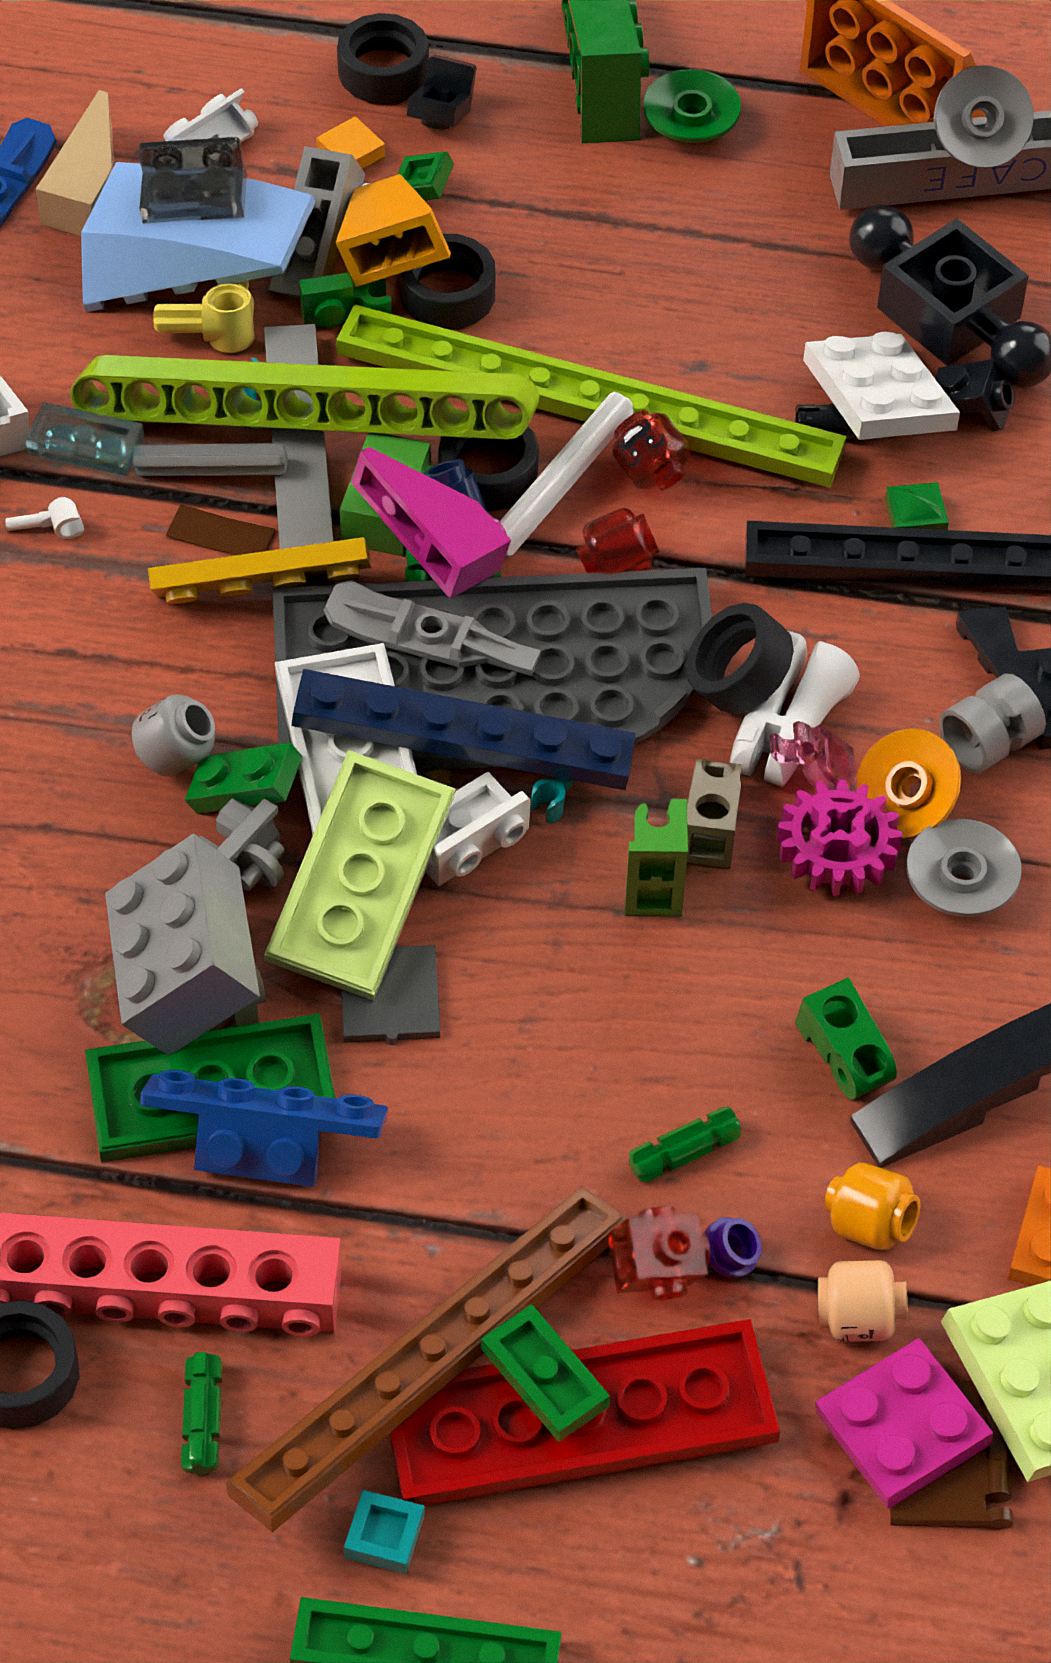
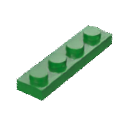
(371, 1634)

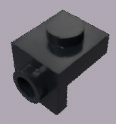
(445, 93)
(977, 389)

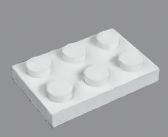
(880, 386)

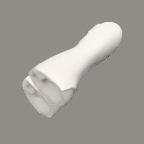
(826, 681)

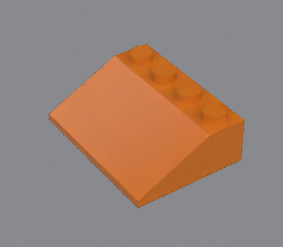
(880, 58)

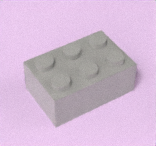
(181, 945)

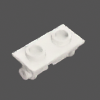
(218, 119)

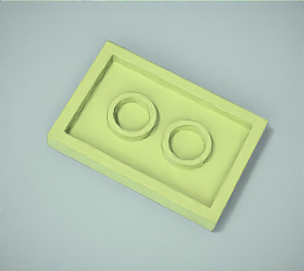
(1009, 1361)

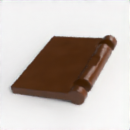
(961, 1493)

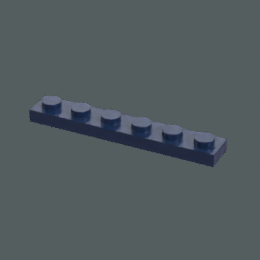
(463, 729)

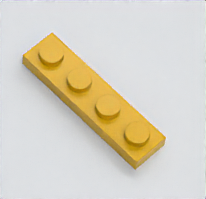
(282, 566)

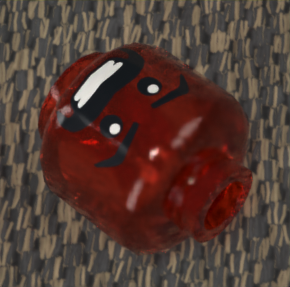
(651, 450)

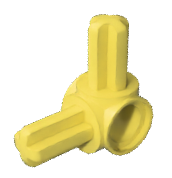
(222, 317)

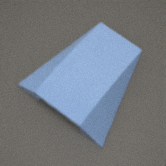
(135, 258)

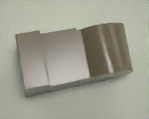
(713, 812)

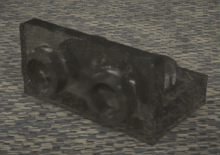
(192, 180)

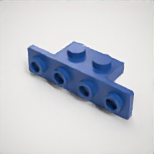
(261, 1129)

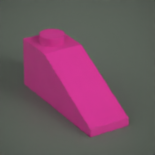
(436, 523)

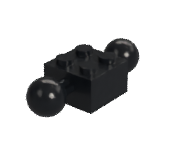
(952, 293)

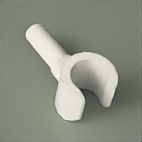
(61, 515)

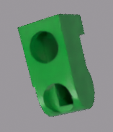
(847, 1038)

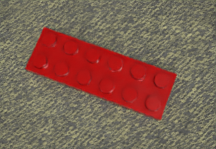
(668, 1403)

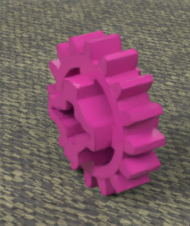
(839, 837)

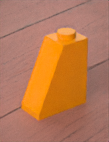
(388, 231)

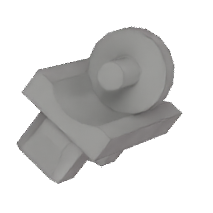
(251, 842)

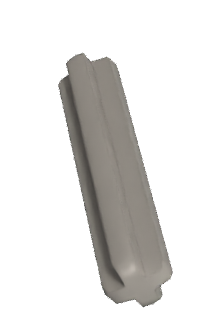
(210, 459)

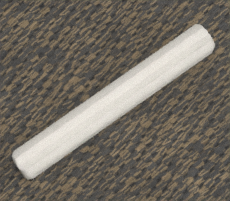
(565, 469)

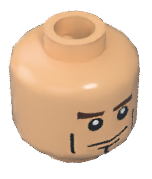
(861, 1301)

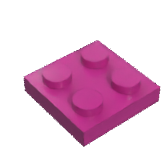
(904, 1423)

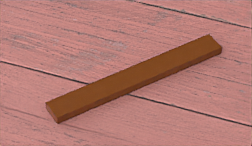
(421, 1361)

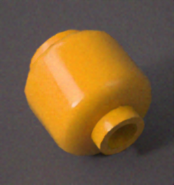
(872, 1206)

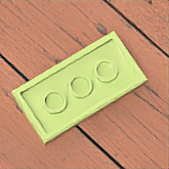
(360, 875)

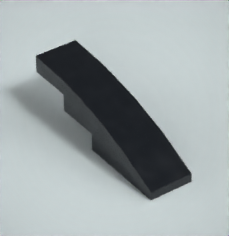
(957, 1089)

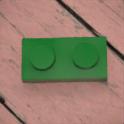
(244, 776)
(545, 1372)

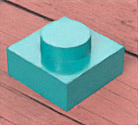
(384, 1532)

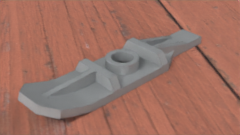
(401, 626)

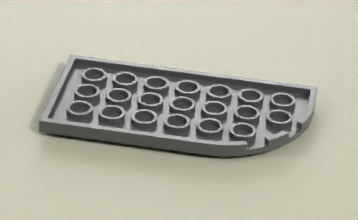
(605, 640)

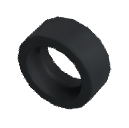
(386, 33)
(457, 308)
(505, 488)
(757, 676)
(51, 1396)

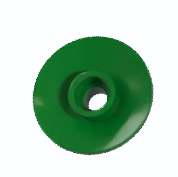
(692, 105)

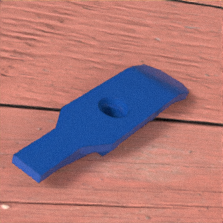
(22, 159)

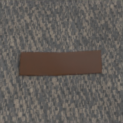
(219, 532)

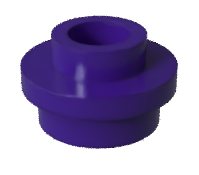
(733, 1246)

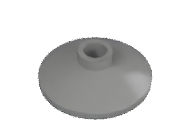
(1006, 109)
(967, 850)

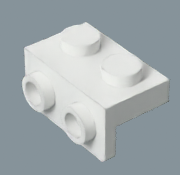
(476, 825)

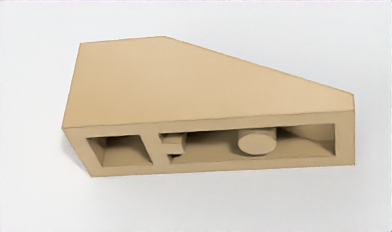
(78, 171)

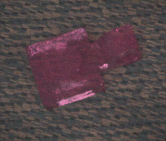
(820, 753)

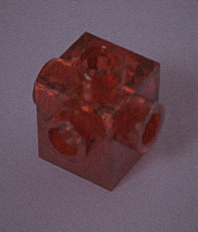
(659, 1253)

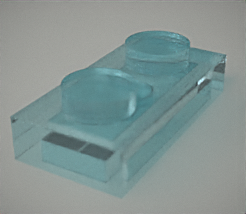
(84, 438)

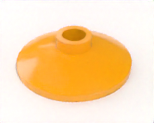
(902, 760)

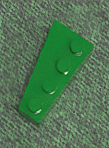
(606, 67)

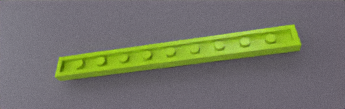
(579, 390)

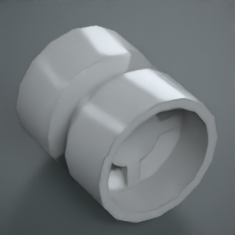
(992, 723)

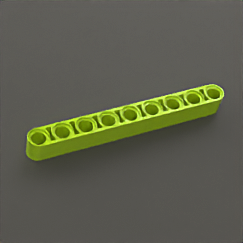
(323, 383)

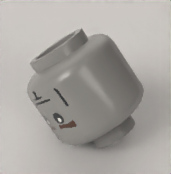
(173, 735)

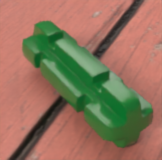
(684, 1144)
(201, 1414)

